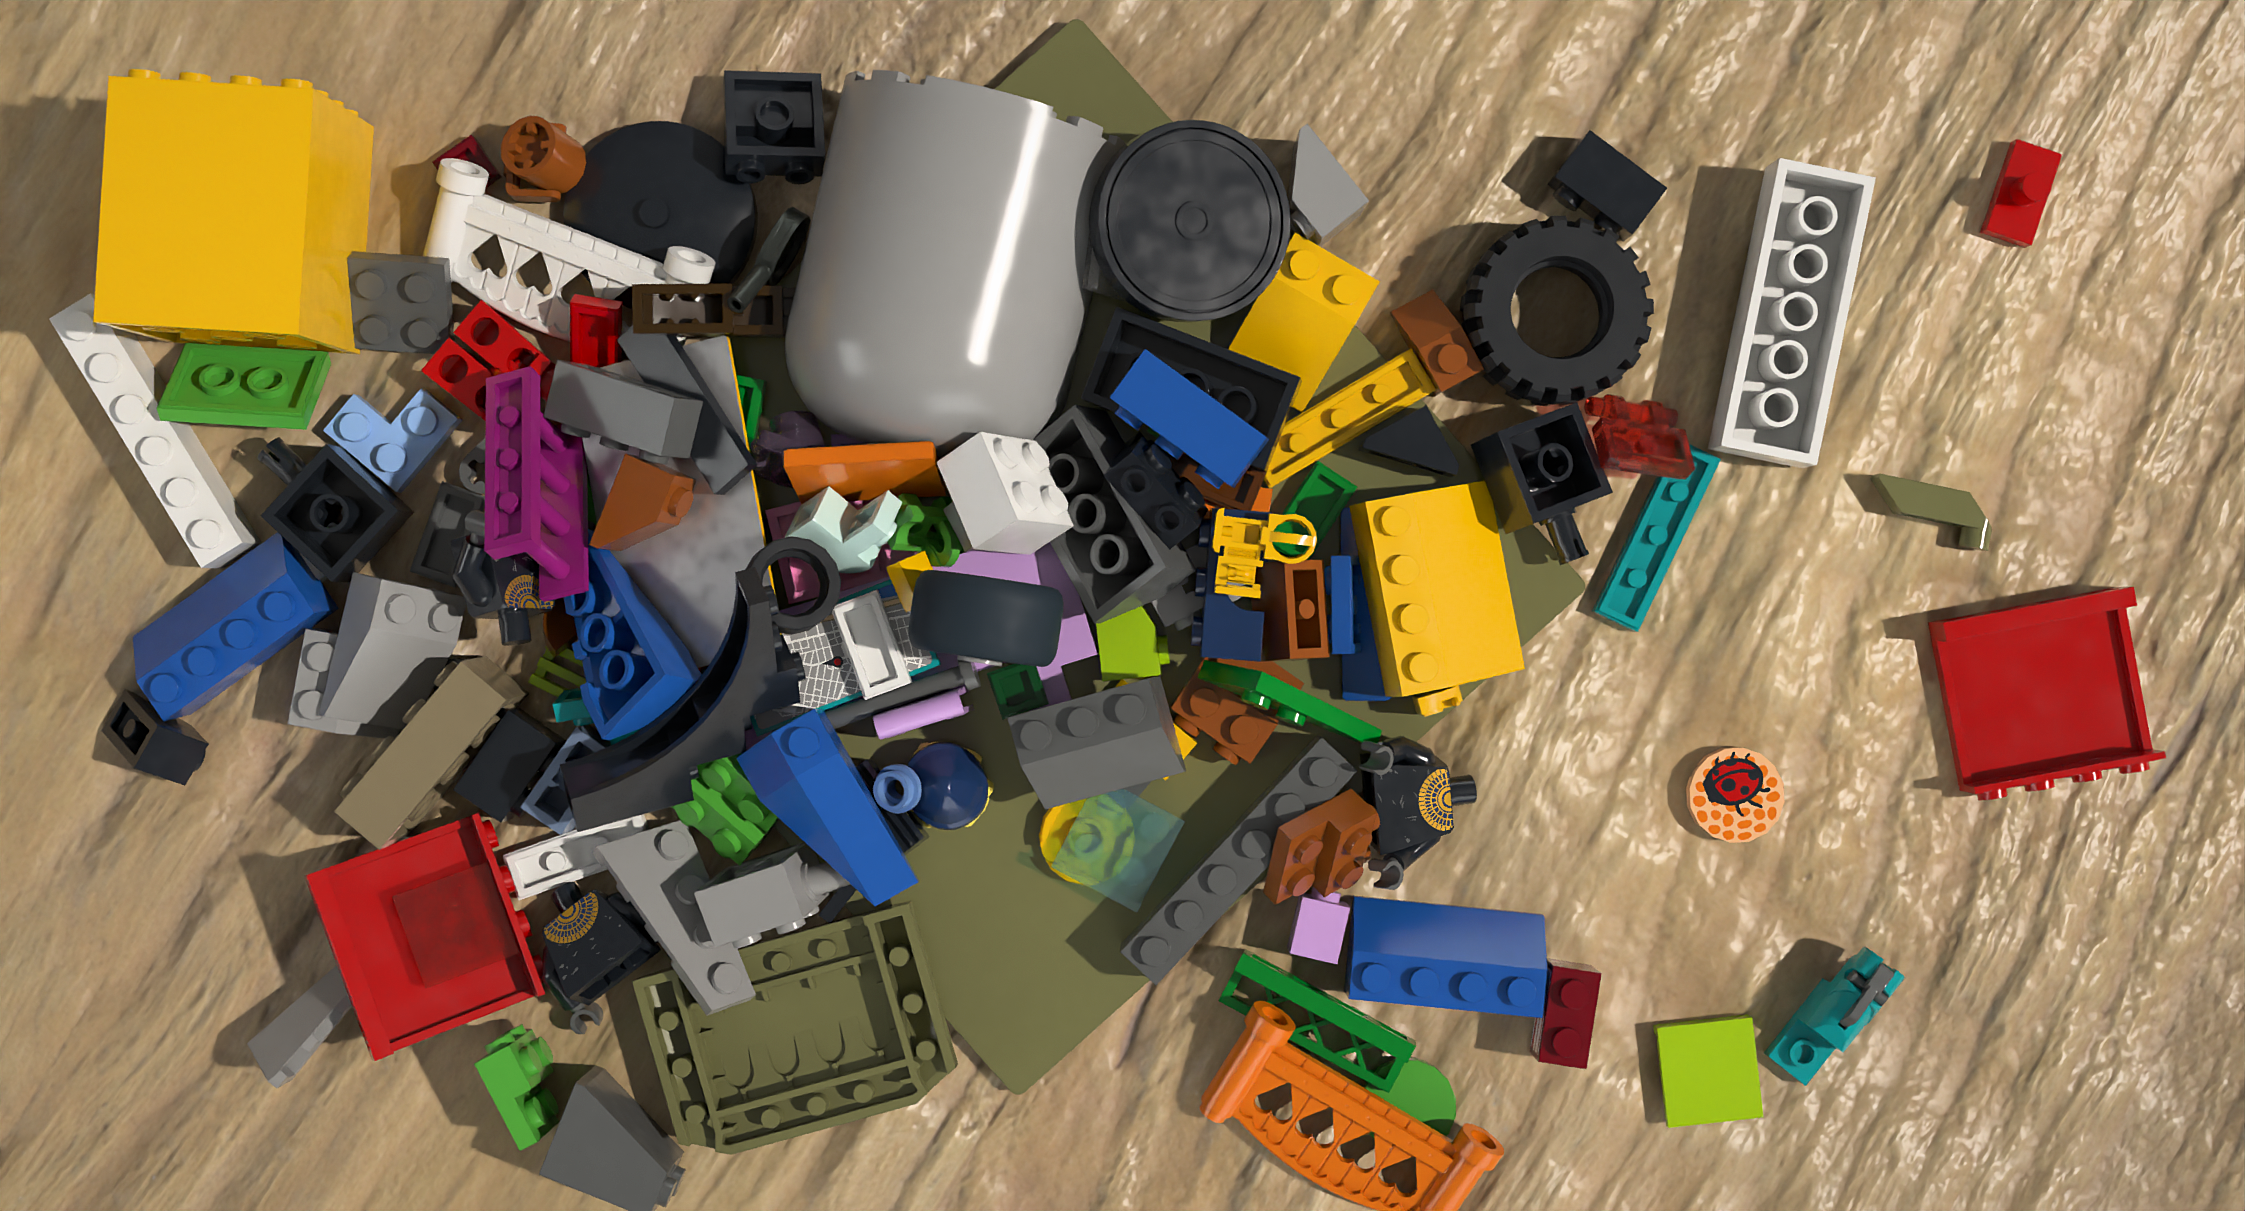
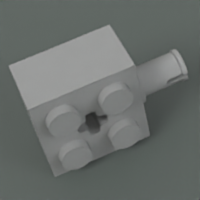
(766, 895)

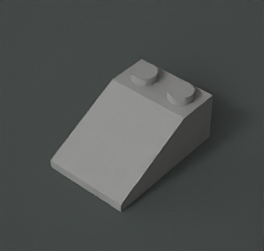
(389, 649)

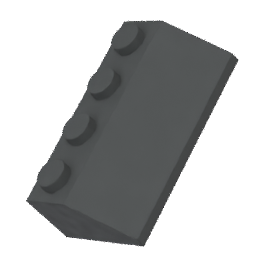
(1110, 548)

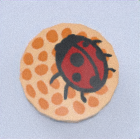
(1735, 794)

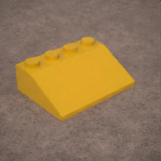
(1436, 588)

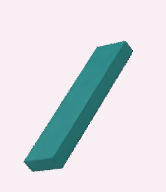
(1653, 543)

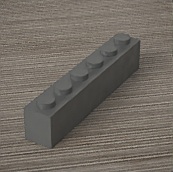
(1233, 861)

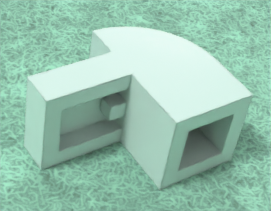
(847, 533)

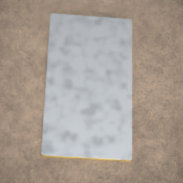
(694, 564)

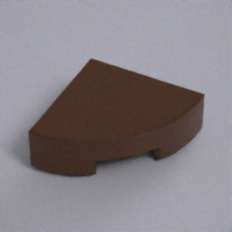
(559, 628)

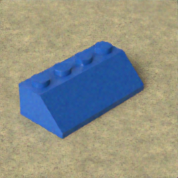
(228, 628)
(1446, 957)

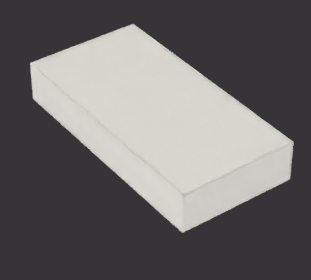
(871, 644)

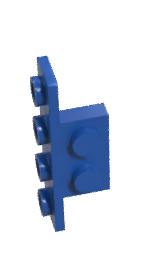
(1350, 621)

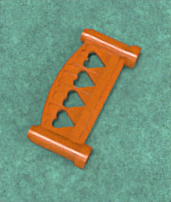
(1266, 1060)

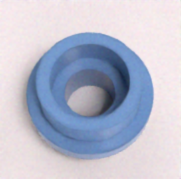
(886, 793)

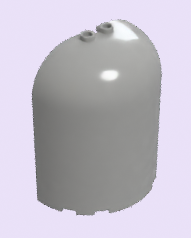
(944, 263)

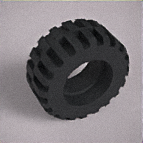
(1606, 271)

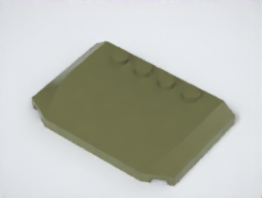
(833, 1036)

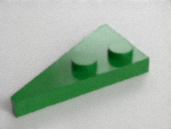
(1291, 703)

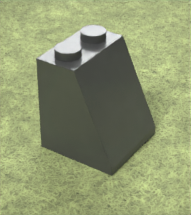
(613, 1147)

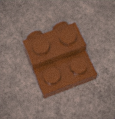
(1223, 716)
(1322, 848)

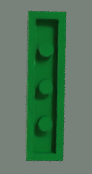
(1332, 1010)

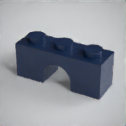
(1224, 628)

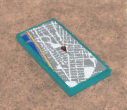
(828, 667)

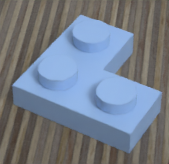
(395, 448)

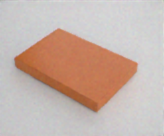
(866, 470)

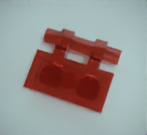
(1639, 437)

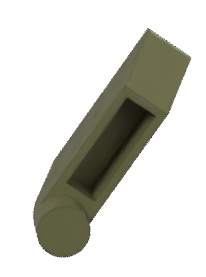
(1937, 505)

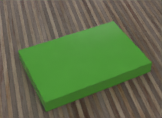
(244, 386)

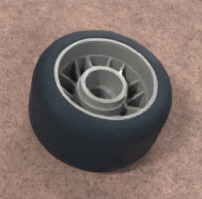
(985, 618)

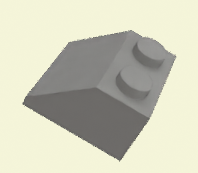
(1320, 191)
(310, 687)

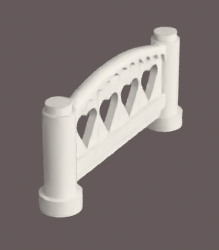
(468, 218)

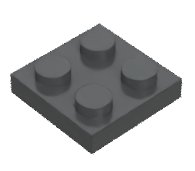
(400, 302)

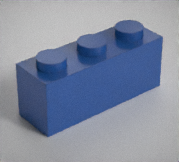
(1187, 421)

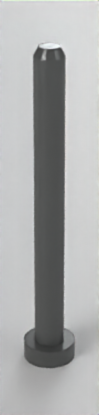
(963, 674)

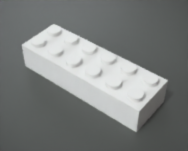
(1791, 313)

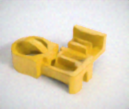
(1244, 548)

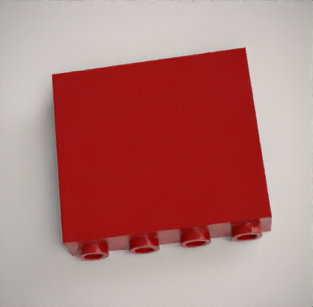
(2042, 693)
(374, 952)

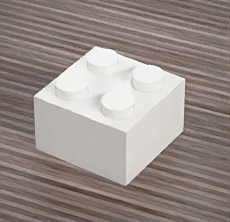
(1005, 493)

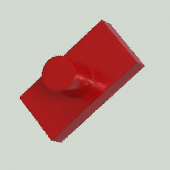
(2021, 193)

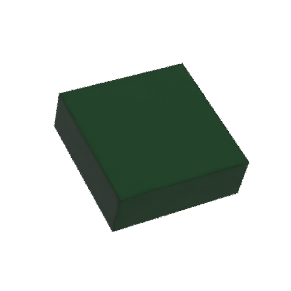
(1017, 689)

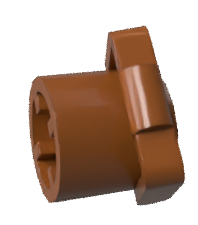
(543, 157)

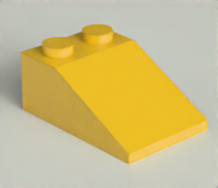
(1305, 314)

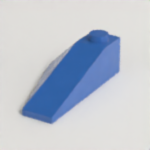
(627, 650)
(820, 796)

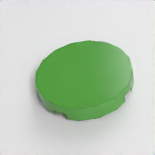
(1421, 1093)

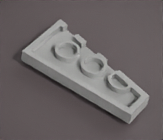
(659, 876)

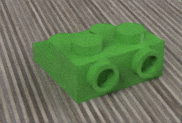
(727, 809)
(512, 1076)

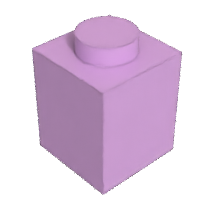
(1318, 926)

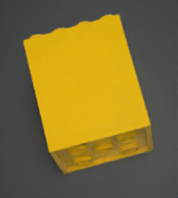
(231, 212)

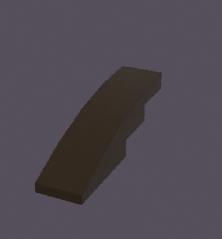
(704, 311)

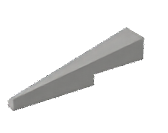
(299, 1030)

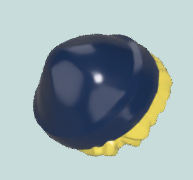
(951, 784)

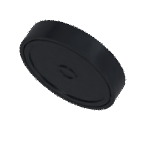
(1189, 221)

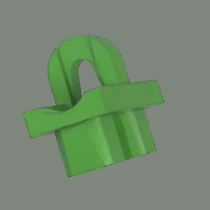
(913, 526)

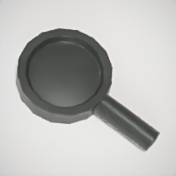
(773, 259)

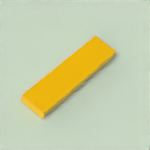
(1348, 415)

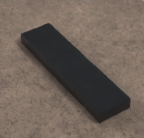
(716, 444)

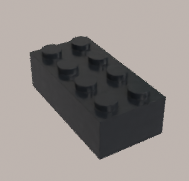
(1241, 384)

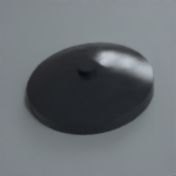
(661, 190)

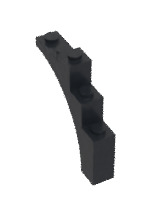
(708, 723)

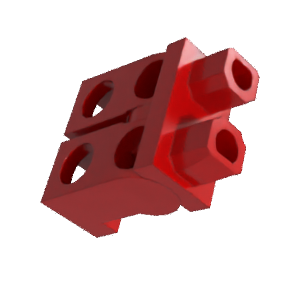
(495, 342)

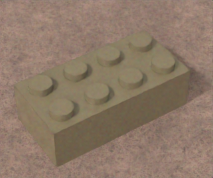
(429, 752)

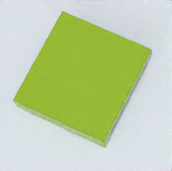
(1709, 1070)

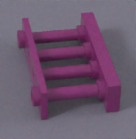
(534, 486)

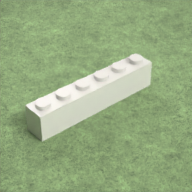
(163, 449)

